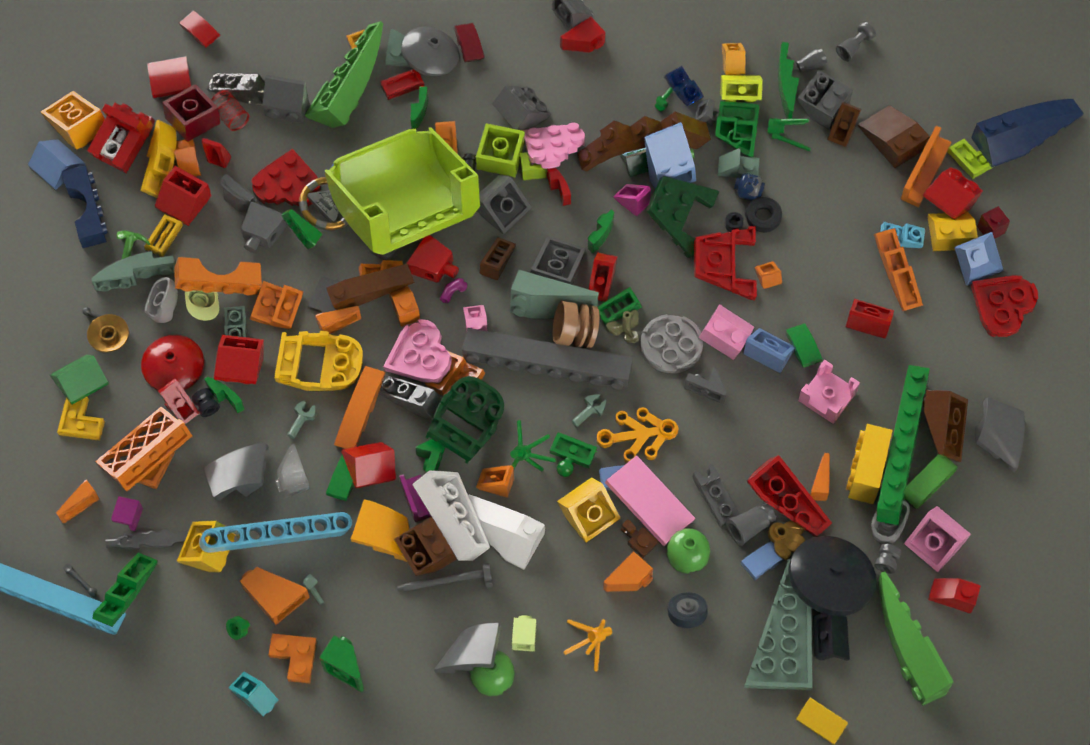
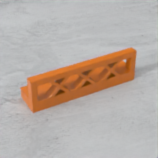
(925, 168)

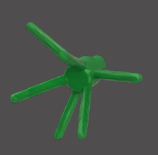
(523, 452)

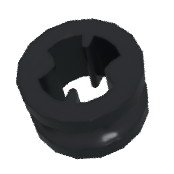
(734, 216)

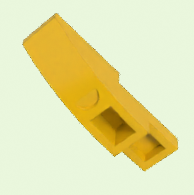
(161, 158)

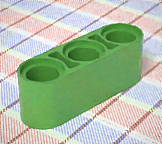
(929, 480)

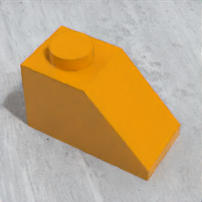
(733, 58)

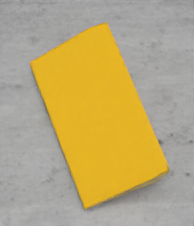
(822, 721)

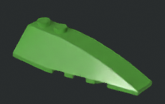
(342, 93)
(916, 654)

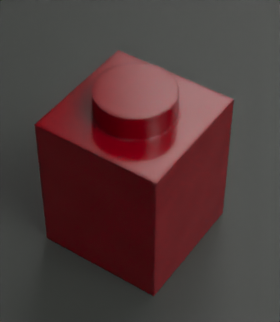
(994, 221)

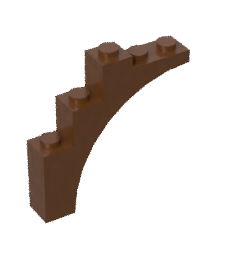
(621, 138)

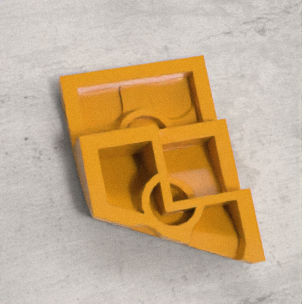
(378, 528)

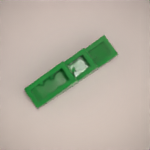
(786, 83)
(125, 589)

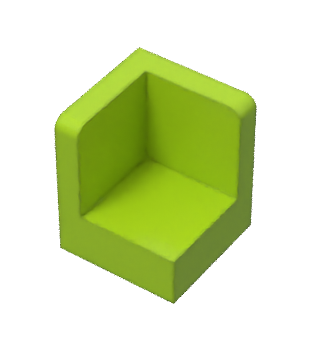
(529, 170)

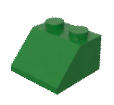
(341, 662)

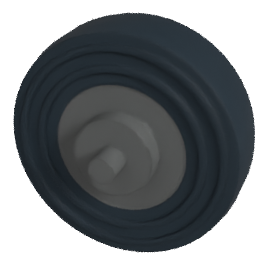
(687, 610)

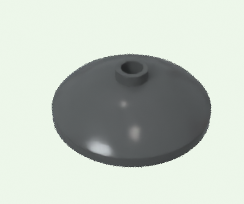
(430, 51)

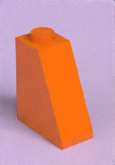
(273, 593)

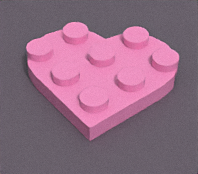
(553, 143)
(419, 353)

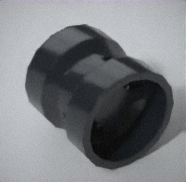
(205, 402)

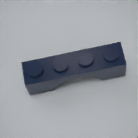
(89, 226)

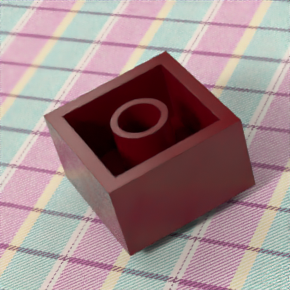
(191, 112)

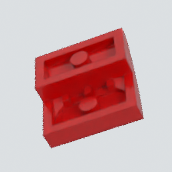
(169, 77)

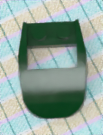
(474, 403)

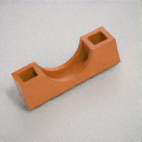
(192, 275)

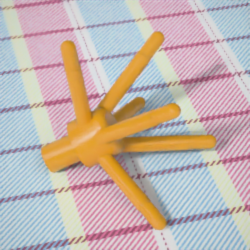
(595, 636)

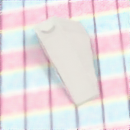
(508, 531)

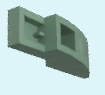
(126, 271)

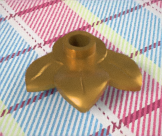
(788, 540)

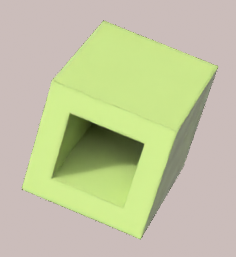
(524, 633)

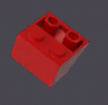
(182, 195)
(239, 359)

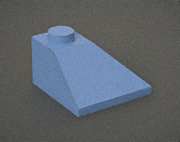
(979, 258)

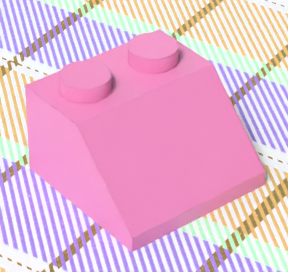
(726, 332)
(937, 538)

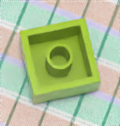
(500, 150)

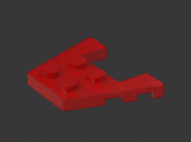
(716, 260)

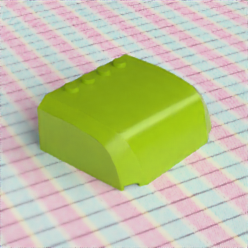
(403, 189)

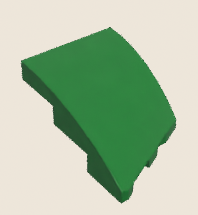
(738, 125)

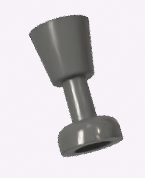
(849, 47)

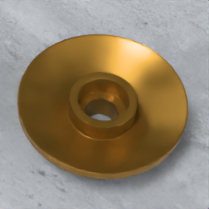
(107, 325)

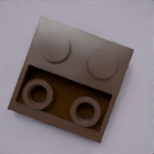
(425, 548)

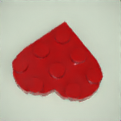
(283, 180)
(1003, 303)

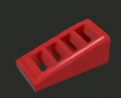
(216, 153)

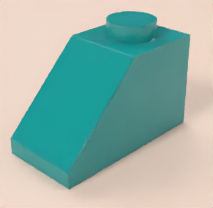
(254, 693)

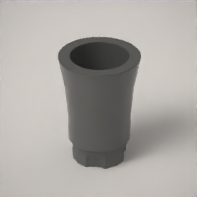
(750, 523)

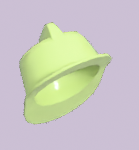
(202, 305)

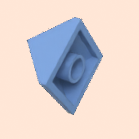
(51, 159)
(768, 350)

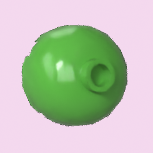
(688, 550)
(496, 679)

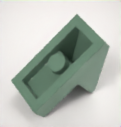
(735, 165)

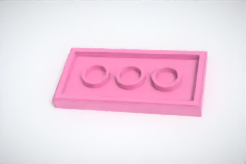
(649, 500)

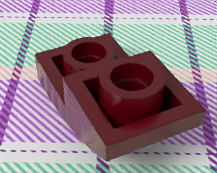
(469, 41)

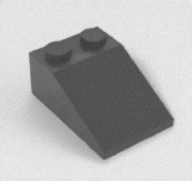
(558, 260)

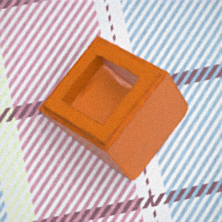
(769, 274)

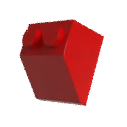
(953, 193)

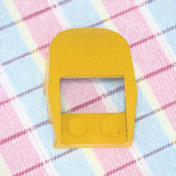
(340, 364)

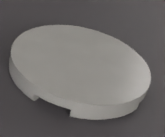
(671, 343)

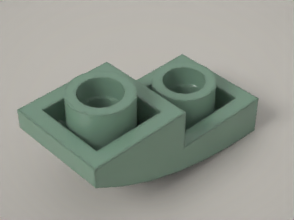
(235, 321)

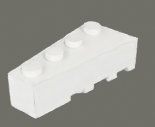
(453, 513)

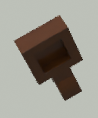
(641, 541)

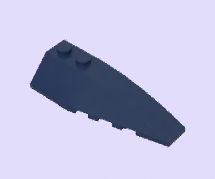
(1022, 129)

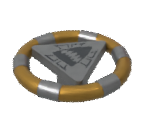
(324, 202)

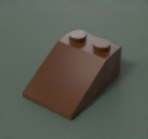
(895, 135)
(947, 420)

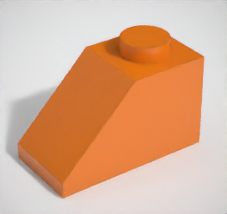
(405, 306)
(629, 575)

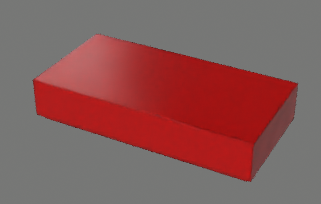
(401, 84)

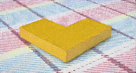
(76, 424)

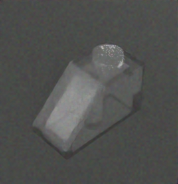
(291, 474)

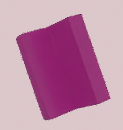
(413, 499)

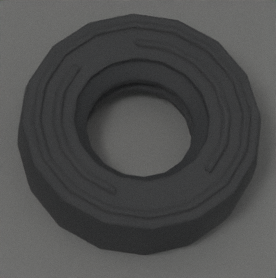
(764, 203)

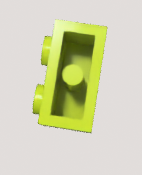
(741, 88)

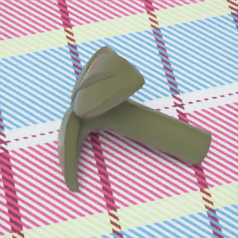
(630, 320)

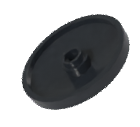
(832, 575)

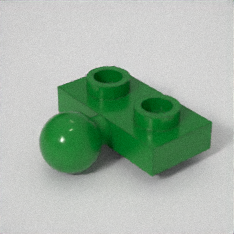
(573, 452)

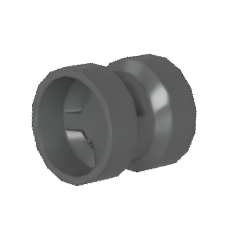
(888, 556)

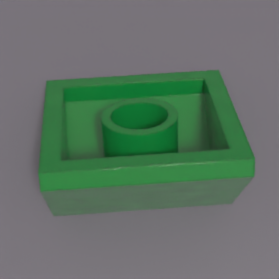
(80, 378)

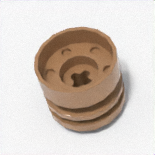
(575, 324)

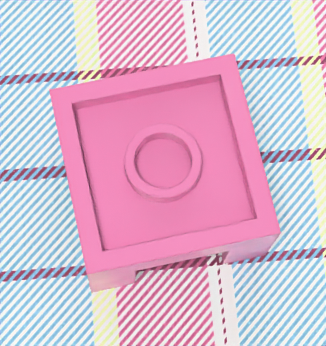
(828, 393)

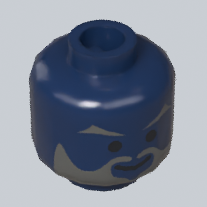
(749, 186)

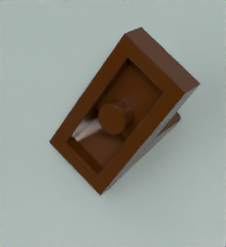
(844, 124)

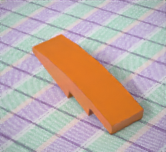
(898, 270)
(359, 408)

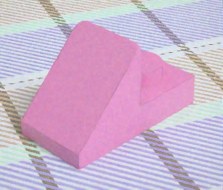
(475, 317)

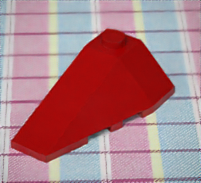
(785, 493)

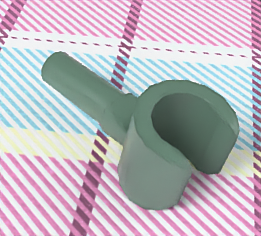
(309, 583)

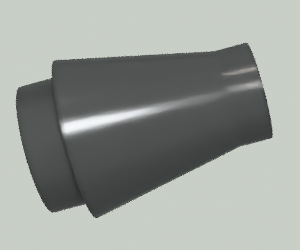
(813, 60)

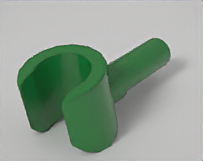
(661, 103)

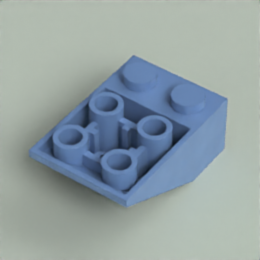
(669, 155)

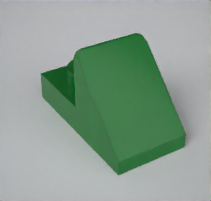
(432, 452)

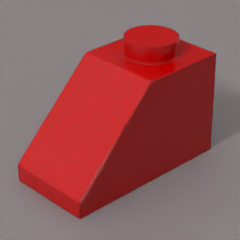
(583, 37)
(602, 275)
(955, 593)

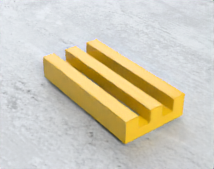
(156, 249)

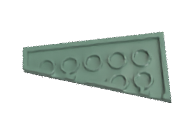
(786, 644)

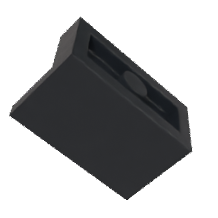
(831, 637)

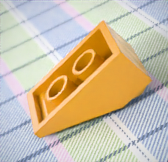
(74, 119)

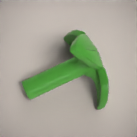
(130, 238)

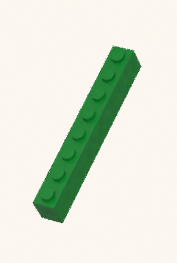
(902, 445)

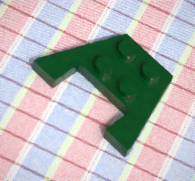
(671, 207)

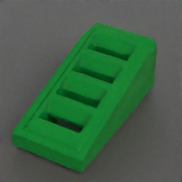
(303, 230)
(622, 296)

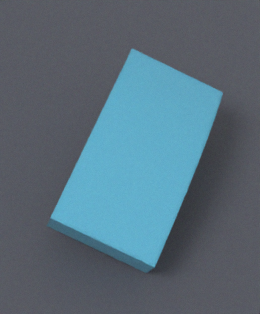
(908, 235)

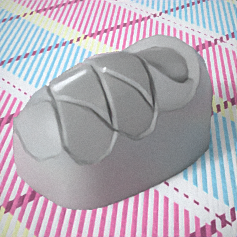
(162, 300)
(889, 533)

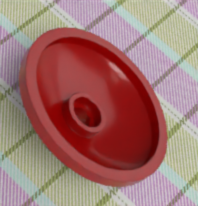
(185, 365)

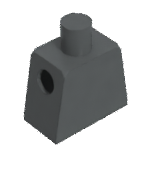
(262, 227)

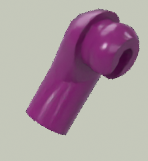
(450, 288)

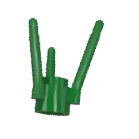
(777, 126)

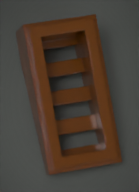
(494, 270)

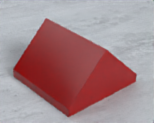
(869, 318)
(370, 464)

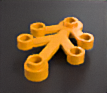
(639, 433)

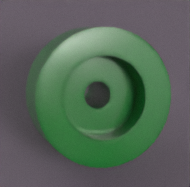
(237, 627)

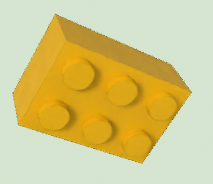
(868, 463)

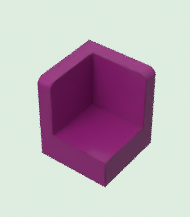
(127, 512)

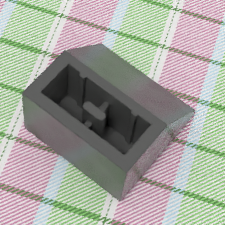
(823, 98)
(521, 107)

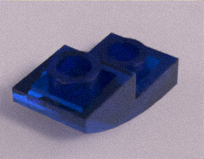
(683, 86)

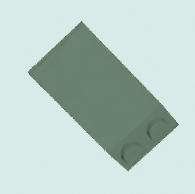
(539, 296)

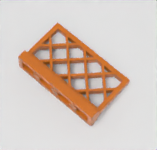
(150, 454)

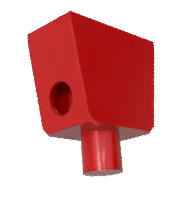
(432, 260)

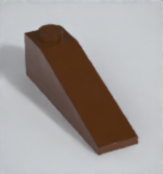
(369, 287)

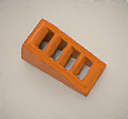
(338, 319)
(821, 484)
(77, 502)

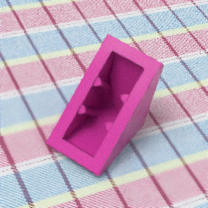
(634, 197)

